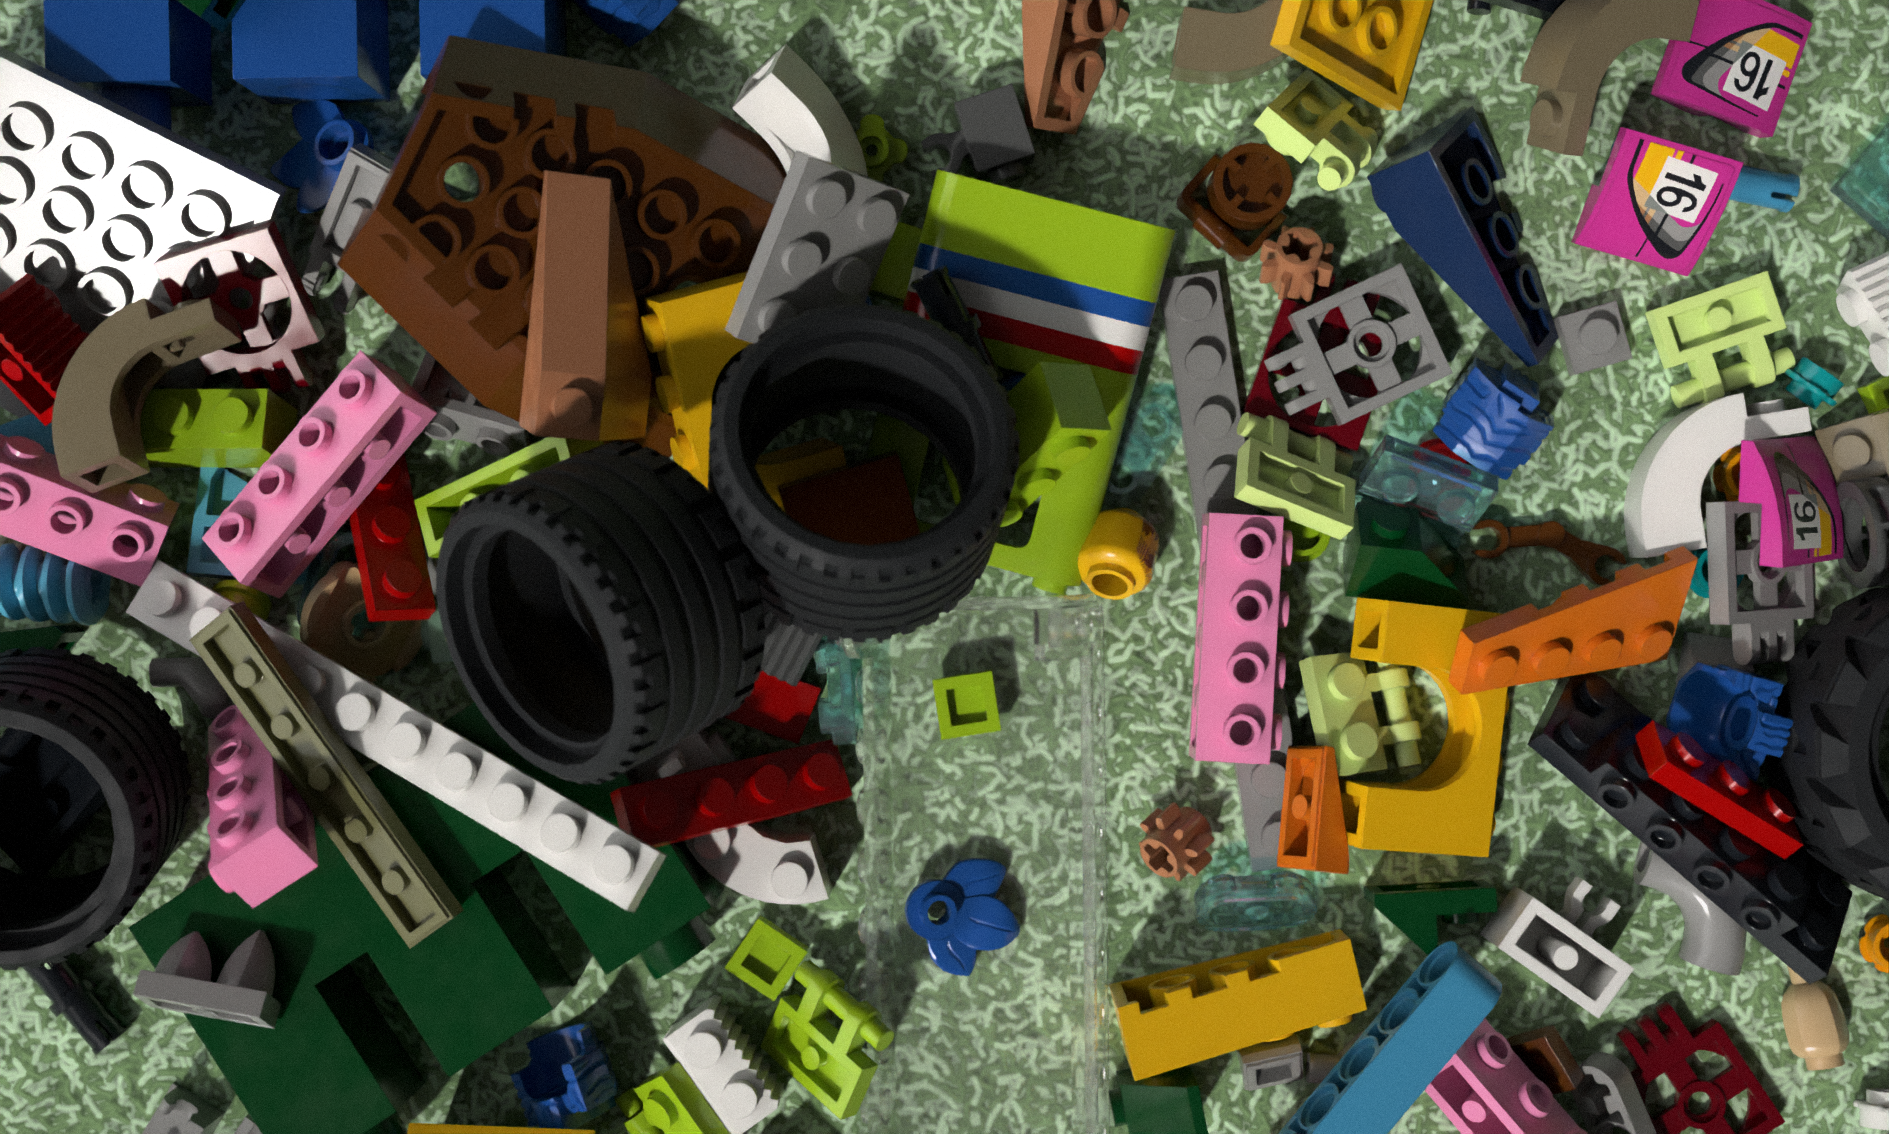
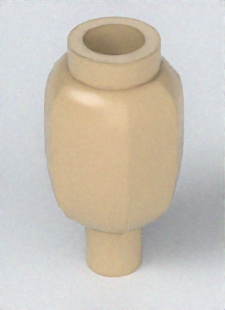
(1814, 1023)

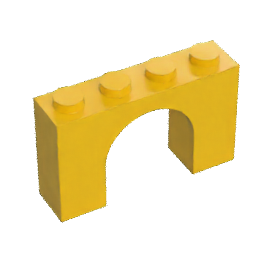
(692, 349)
(1454, 799)

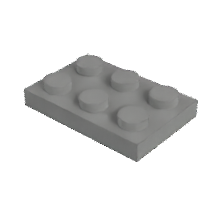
(817, 245)

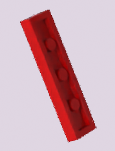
(732, 794)

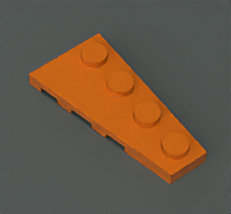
(1580, 632)

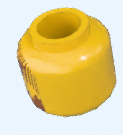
(1119, 554)

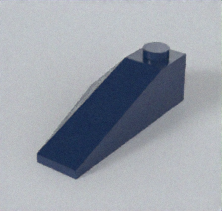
(1449, 213)

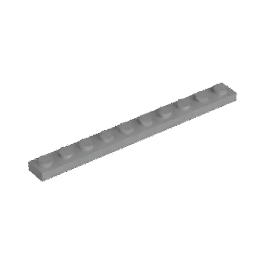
(1209, 419)

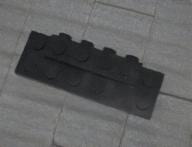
(1781, 902)

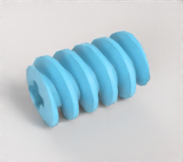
(50, 588)

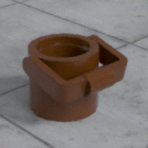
(1242, 195)

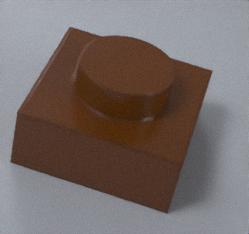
(1548, 1058)

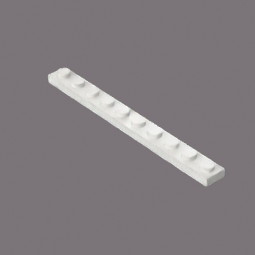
(428, 752)

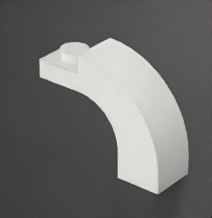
(799, 113)
(1669, 474)

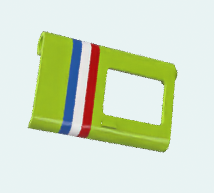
(1047, 289)

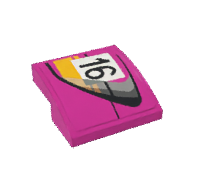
(1735, 64)
(1657, 202)
(1797, 499)

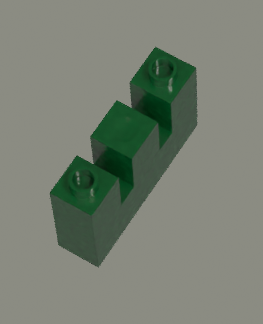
(464, 986)

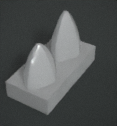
(241, 991)

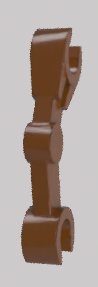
(1550, 535)

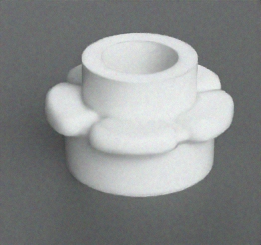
(1875, 1109)

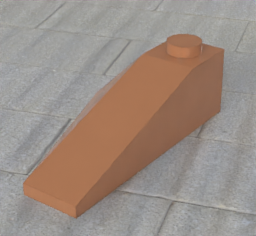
(1063, 58)
(585, 337)

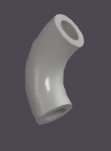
(1709, 935)

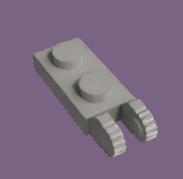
(355, 188)

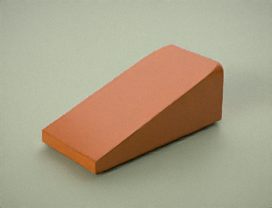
(1312, 813)

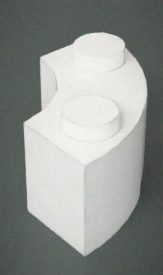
(765, 863)

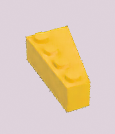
(1236, 1002)

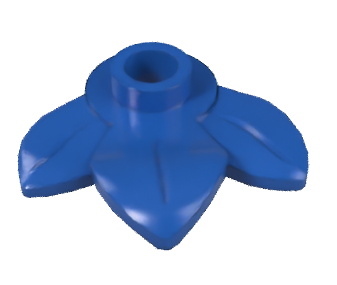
(318, 158)
(971, 915)

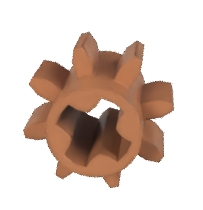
(1296, 263)
(1176, 841)

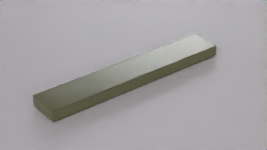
(326, 774)

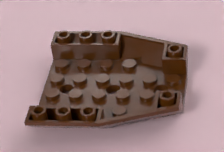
(462, 272)

